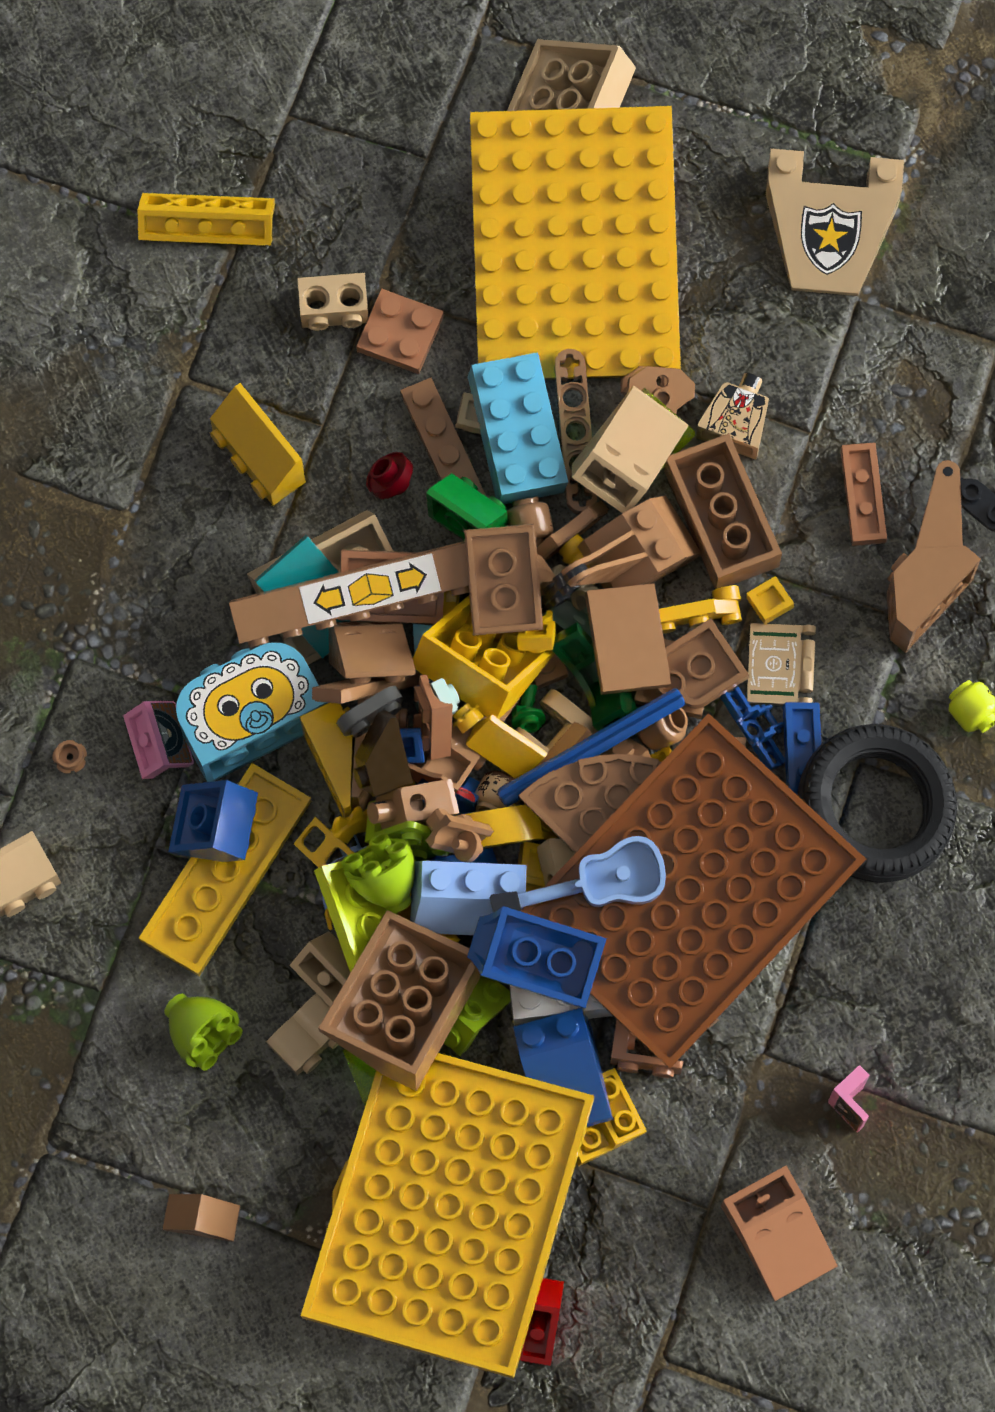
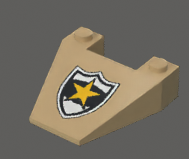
(828, 229)

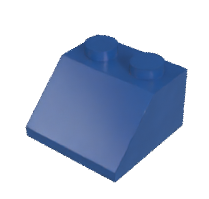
(213, 821)

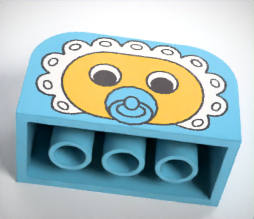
(245, 707)

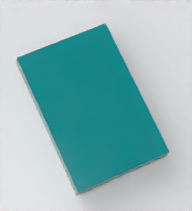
(295, 566)

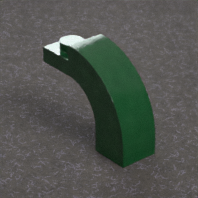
(576, 651)

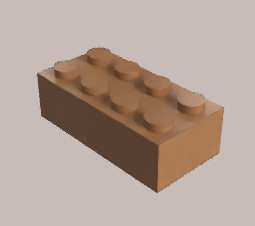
(722, 511)

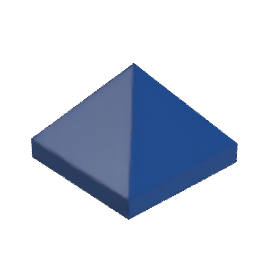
(413, 744)

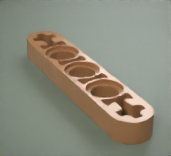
(569, 415)

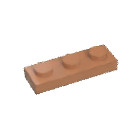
(863, 494)

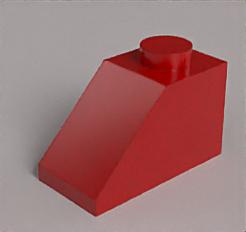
(543, 1325)

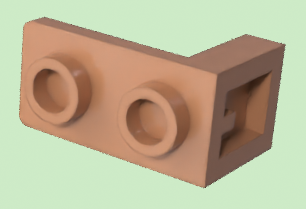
(632, 1062)

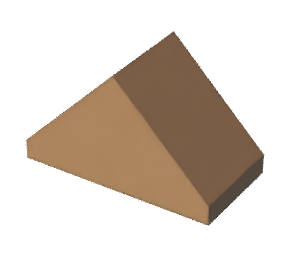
(201, 1216)

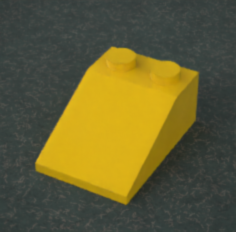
(331, 752)

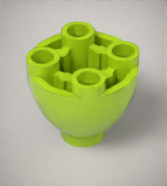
(383, 872)
(201, 1028)

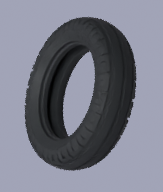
(924, 768)

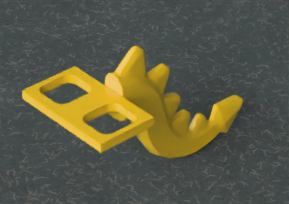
(341, 831)

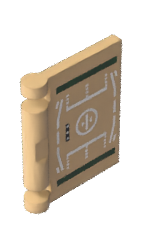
(780, 664)

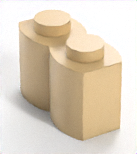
(299, 1038)

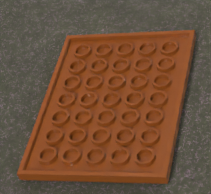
(740, 882)

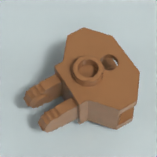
(674, 386)

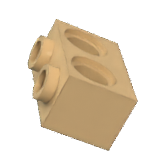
(333, 291)

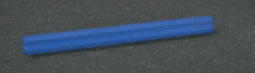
(598, 742)

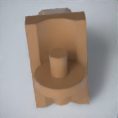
(457, 834)

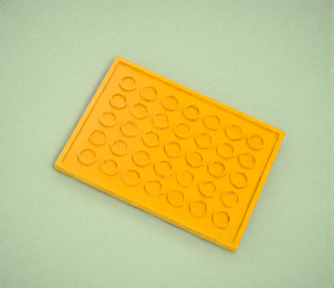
(576, 237)
(450, 1212)

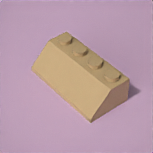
(24, 874)

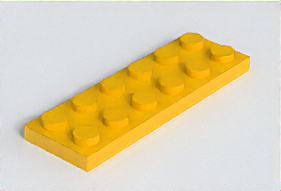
(212, 892)

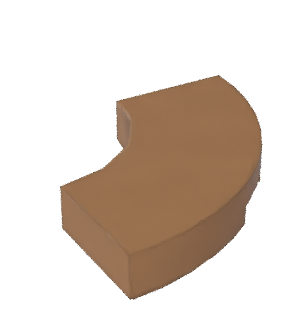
(578, 525)

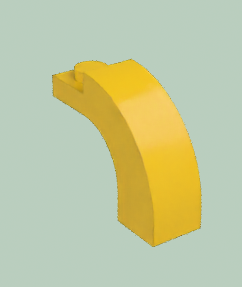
(512, 826)

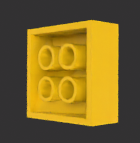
(480, 667)

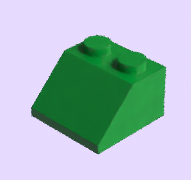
(461, 507)

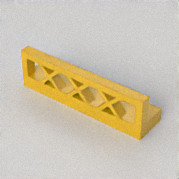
(205, 219)

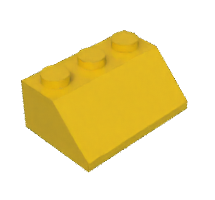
(256, 446)

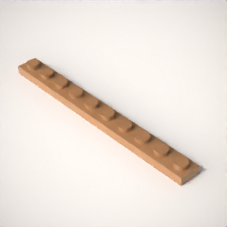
(450, 457)

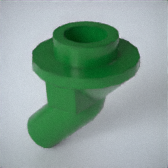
(525, 715)

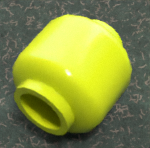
(973, 706)

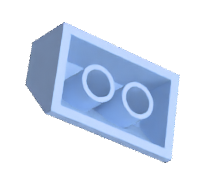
(455, 894)

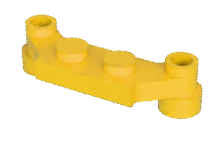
(722, 606)

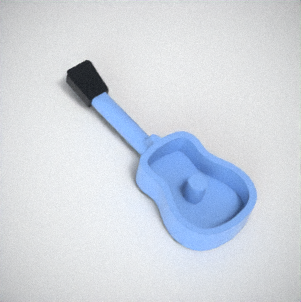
(626, 873)

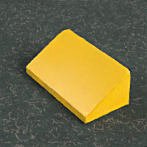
(504, 747)

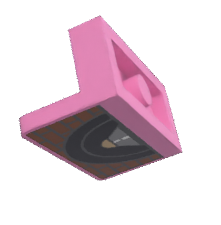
(157, 738)
(842, 1099)

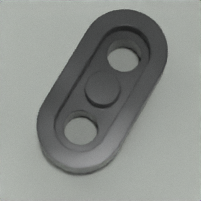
(359, 719)

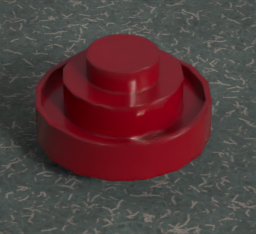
(389, 475)

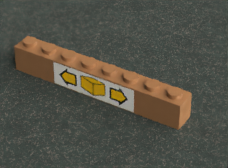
(351, 594)

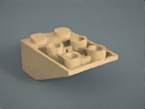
(628, 450)

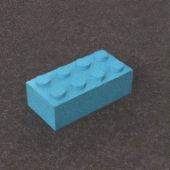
(517, 428)

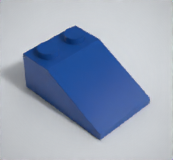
(565, 1054)

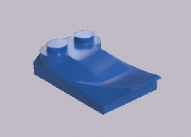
(537, 955)

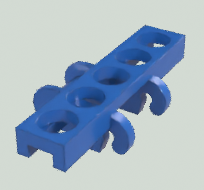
(751, 714)

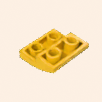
(614, 1133)

